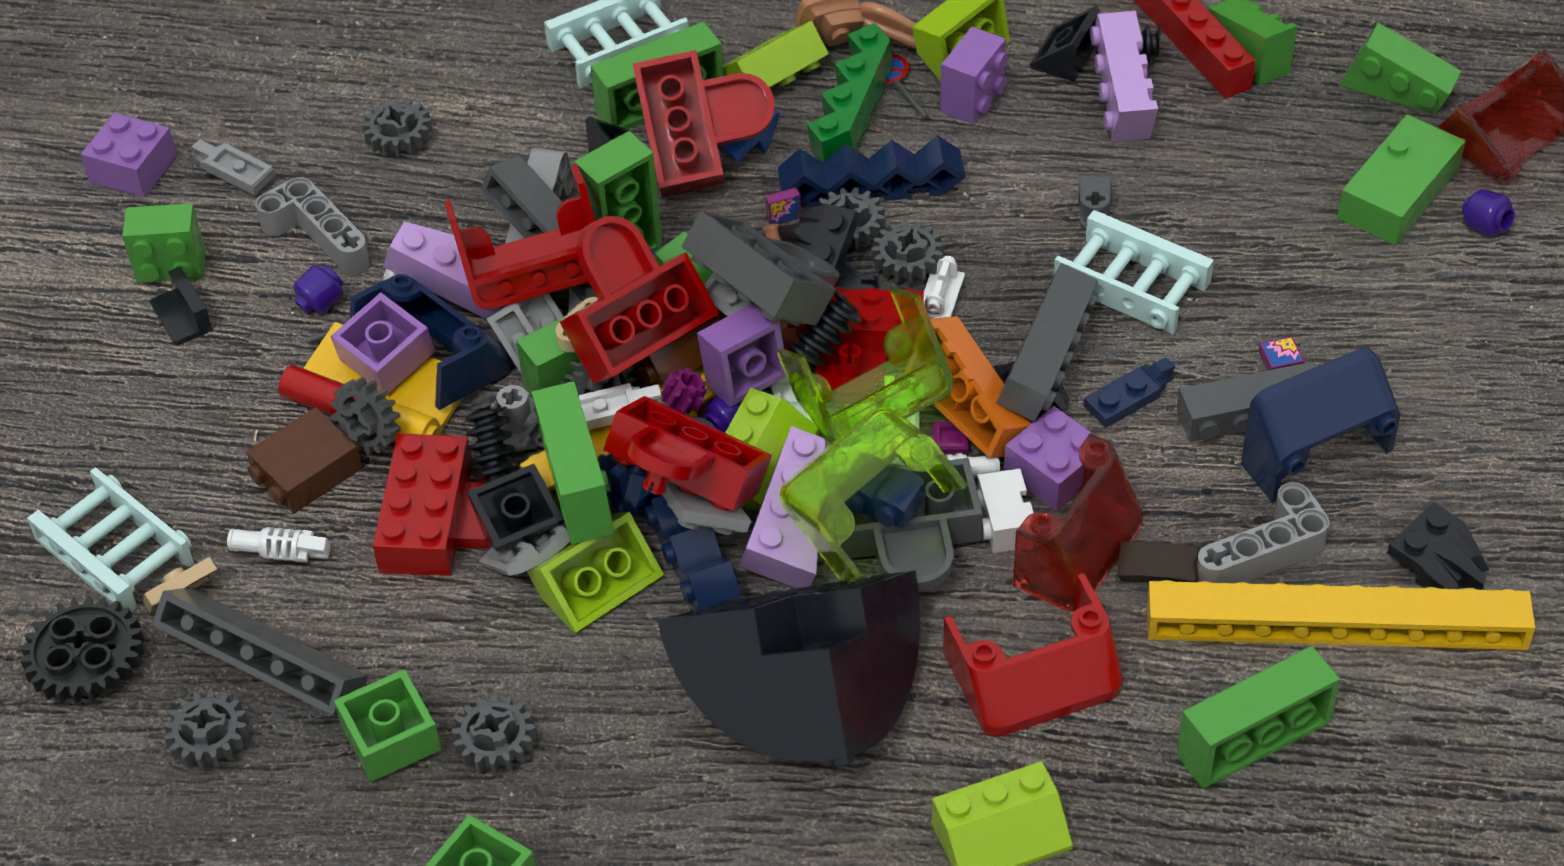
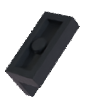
(181, 310)

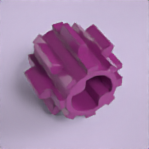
(684, 391)

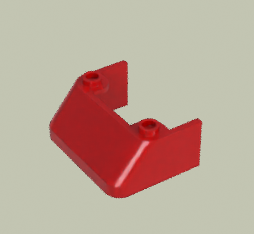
(528, 265)
(1041, 682)

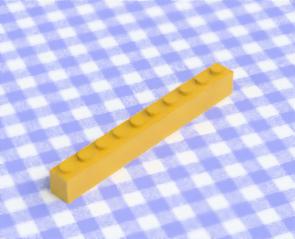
(1340, 615)

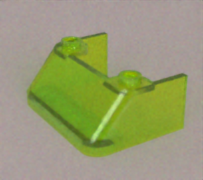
(906, 383)
(819, 489)

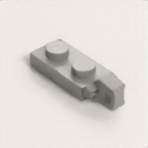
(233, 166)

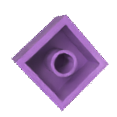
(973, 75)
(129, 154)
(383, 343)
(741, 354)
(1049, 457)

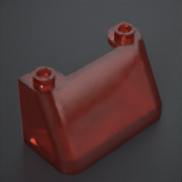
(1512, 118)
(1086, 538)

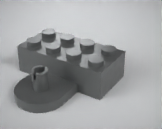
(765, 271)
(929, 535)

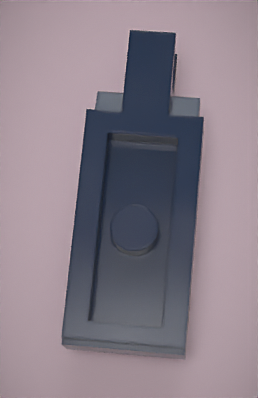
(1129, 392)

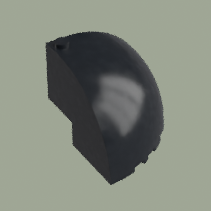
(804, 666)

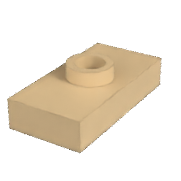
(178, 578)

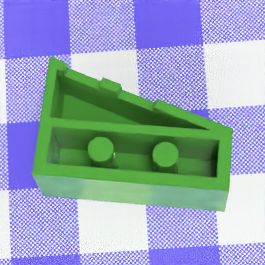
(1261, 35)
(1400, 72)

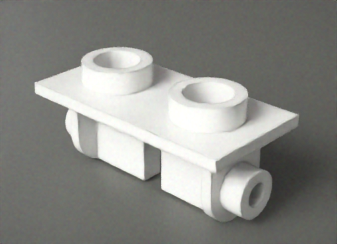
(943, 289)

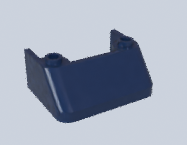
(477, 355)
(1313, 410)

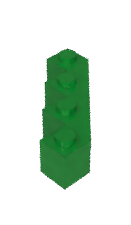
(858, 90)

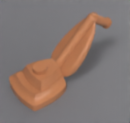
(840, 17)

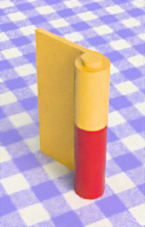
(325, 374)

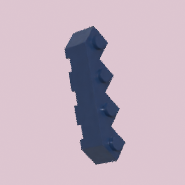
(887, 174)
(695, 556)

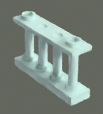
(596, 20)
(1150, 251)
(97, 569)

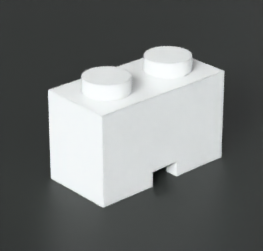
(1002, 507)

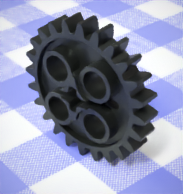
(82, 650)

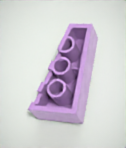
(1124, 77)
(435, 263)
(776, 542)

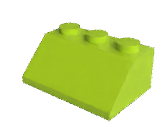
(947, 24)
(781, 56)
(765, 423)
(596, 574)
(1002, 820)

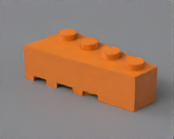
(974, 391)

